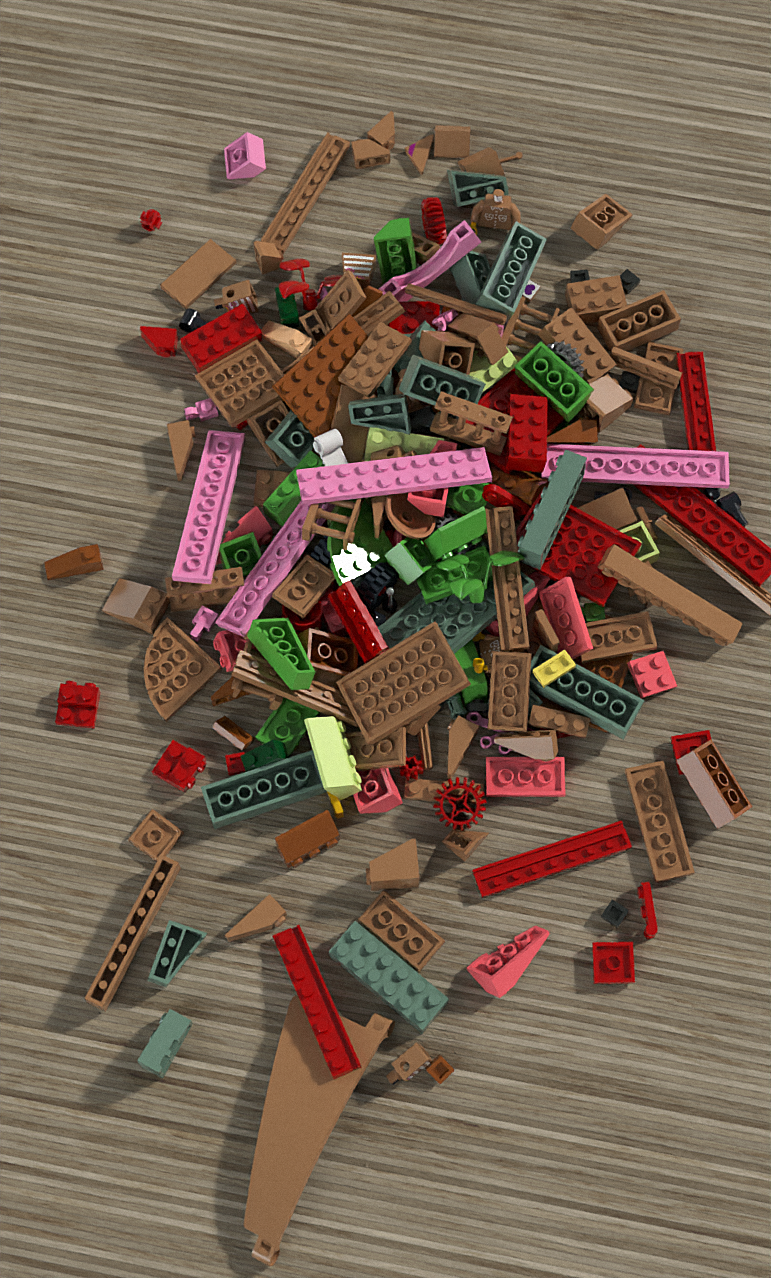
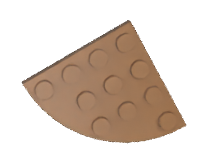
(175, 669)

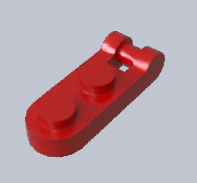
(502, 498)
(647, 910)

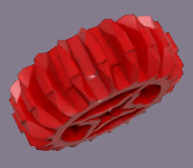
(433, 220)
(466, 808)

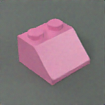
(244, 157)

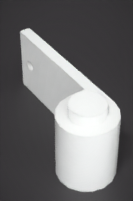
(329, 448)

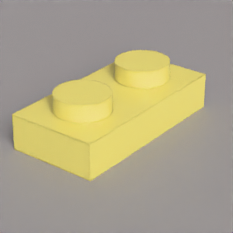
(554, 668)

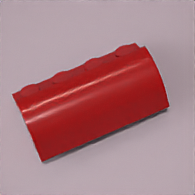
(358, 622)

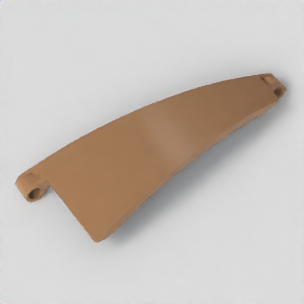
(298, 1120)

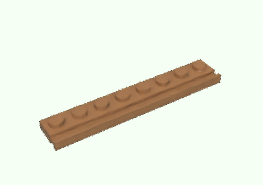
(306, 192)
(382, 310)
(714, 561)
(507, 581)
(317, 697)

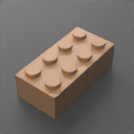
(639, 322)
(571, 329)

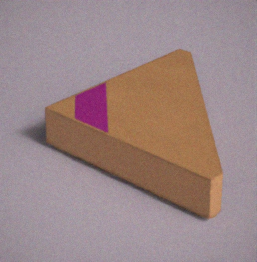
(419, 152)

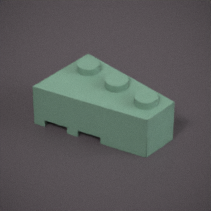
(473, 186)
(382, 412)
(174, 951)
(165, 1043)

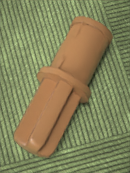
(642, 516)

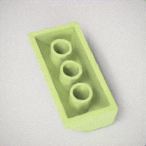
(490, 374)
(381, 439)
(333, 756)

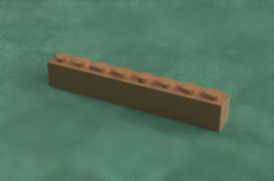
(669, 595)
(132, 933)

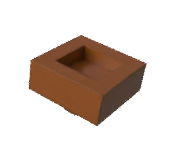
(439, 1069)

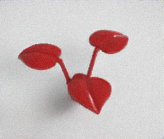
(309, 295)

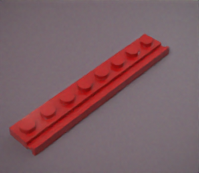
(695, 402)
(551, 859)
(316, 1002)

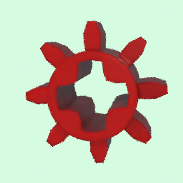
(151, 220)
(409, 773)

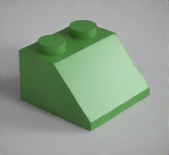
(240, 553)
(410, 559)

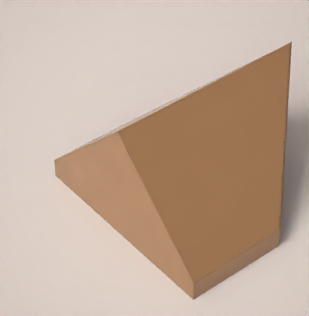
(464, 842)

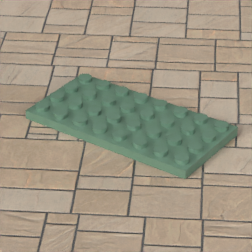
(456, 618)

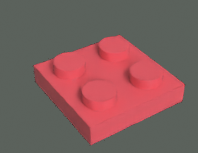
(652, 674)

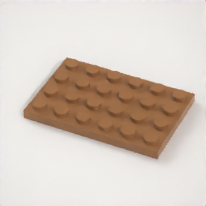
(403, 683)

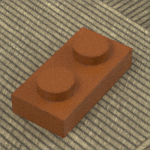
(233, 733)

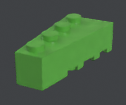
(283, 651)
(478, 682)

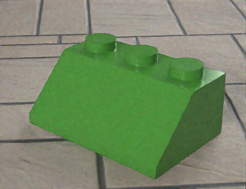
(457, 535)

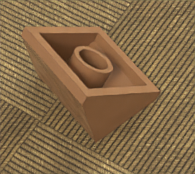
(452, 141)
(484, 161)

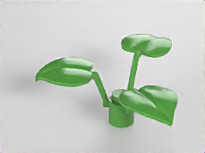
(475, 587)

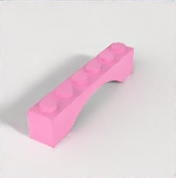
(457, 245)

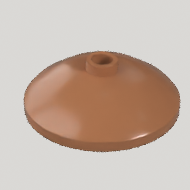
(408, 518)

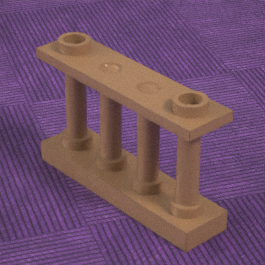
(515, 324)
(468, 433)
(316, 512)
(194, 595)
(239, 685)

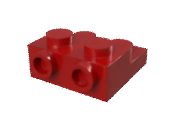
(77, 704)
(180, 766)

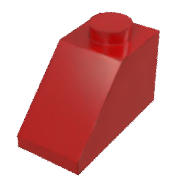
(161, 340)

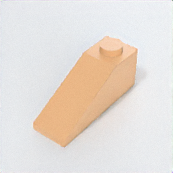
(287, 339)

